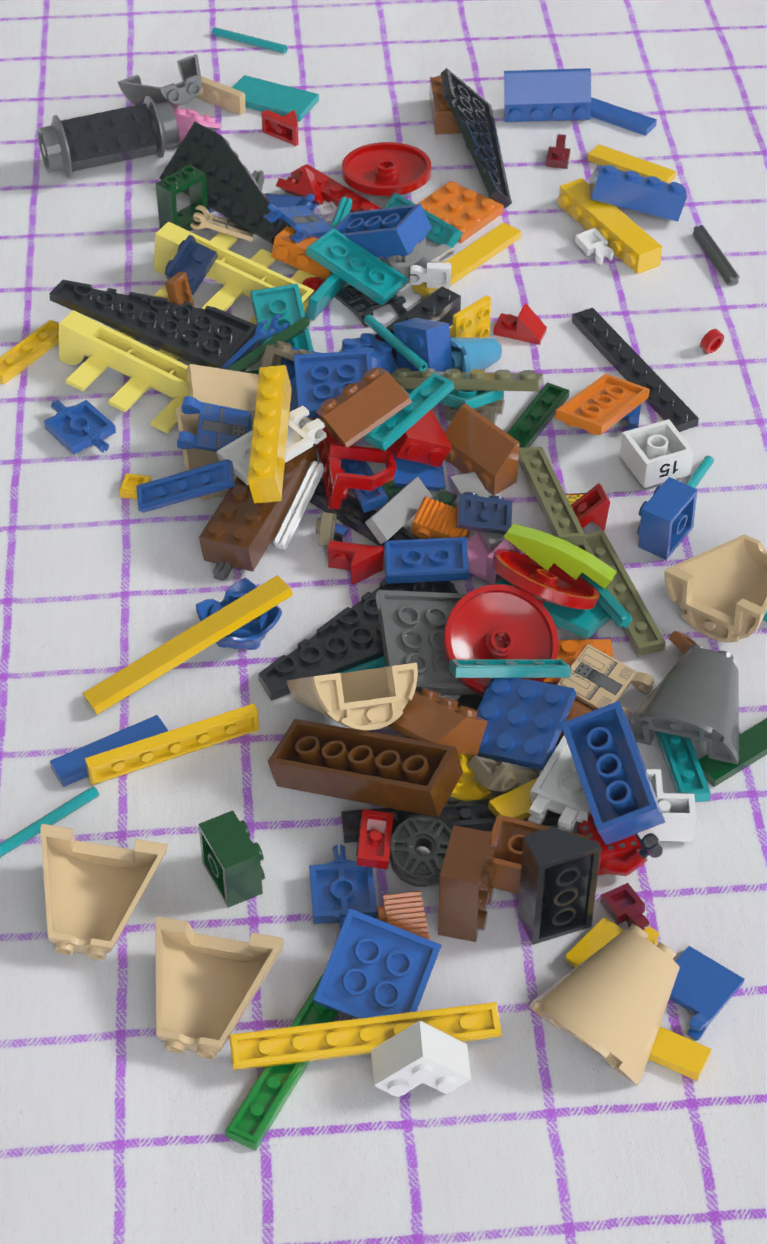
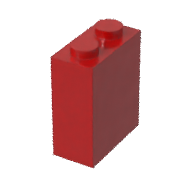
(423, 442)

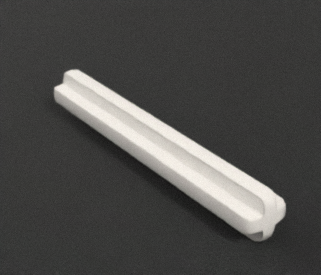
(298, 505)

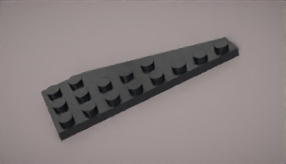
(479, 131)
(228, 182)
(193, 333)
(340, 643)

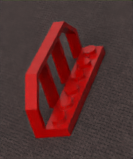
(337, 481)

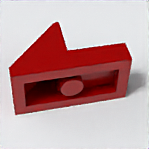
(281, 127)
(305, 185)
(525, 327)
(592, 507)
(359, 558)
(374, 839)

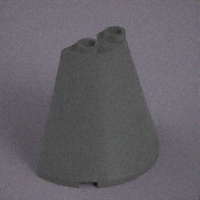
(175, 94)
(695, 702)

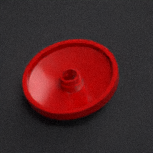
(386, 168)
(546, 586)
(499, 625)

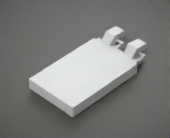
(300, 437)
(559, 791)

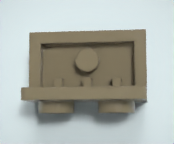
(500, 775)

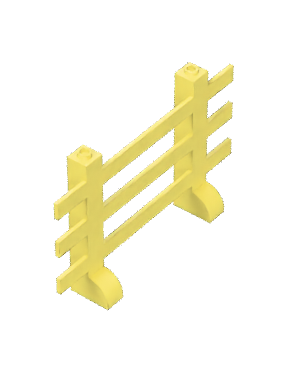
(160, 369)

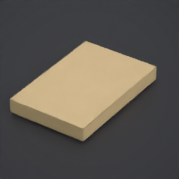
(222, 386)

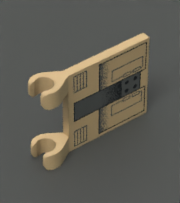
(219, 224)
(603, 680)

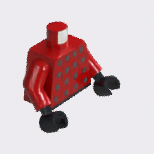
(624, 855)

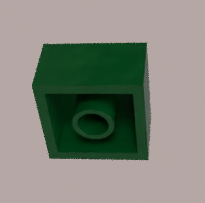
(231, 858)

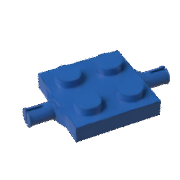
(79, 426)
(340, 887)

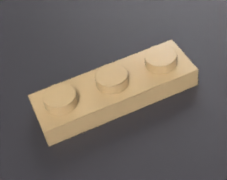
(222, 96)

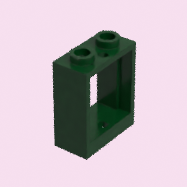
(172, 185)

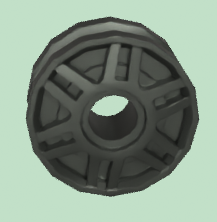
(414, 833)

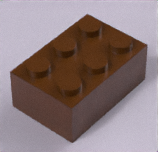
(466, 883)

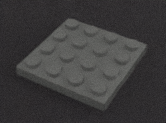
(414, 634)

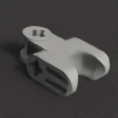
(420, 256)

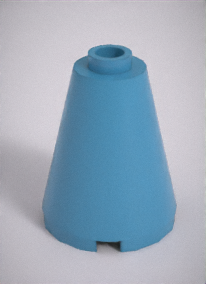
(474, 353)

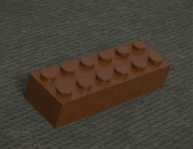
(244, 529)
(366, 767)

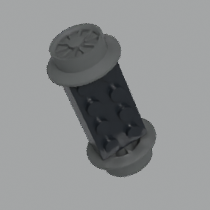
(108, 137)

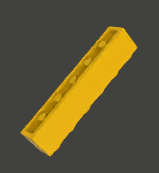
(624, 236)
(269, 434)

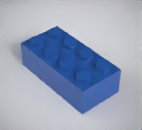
(386, 230)
(612, 773)

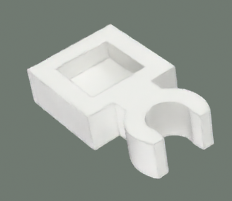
(594, 243)
(435, 275)

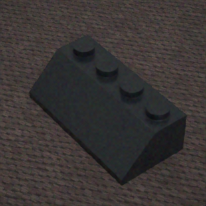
(436, 306)
(557, 883)

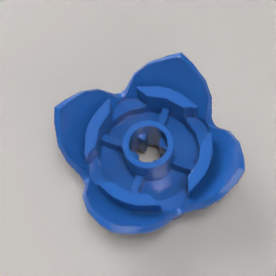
(380, 351)
(250, 634)

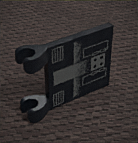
(363, 305)

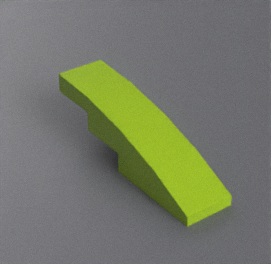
(548, 549)

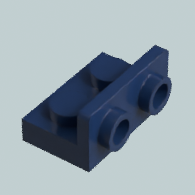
(192, 259)
(483, 513)

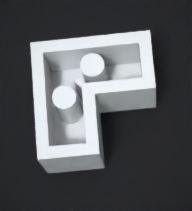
(678, 812)
(419, 1057)

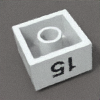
(656, 453)

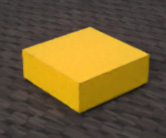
(129, 485)

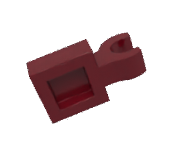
(558, 156)
(625, 905)

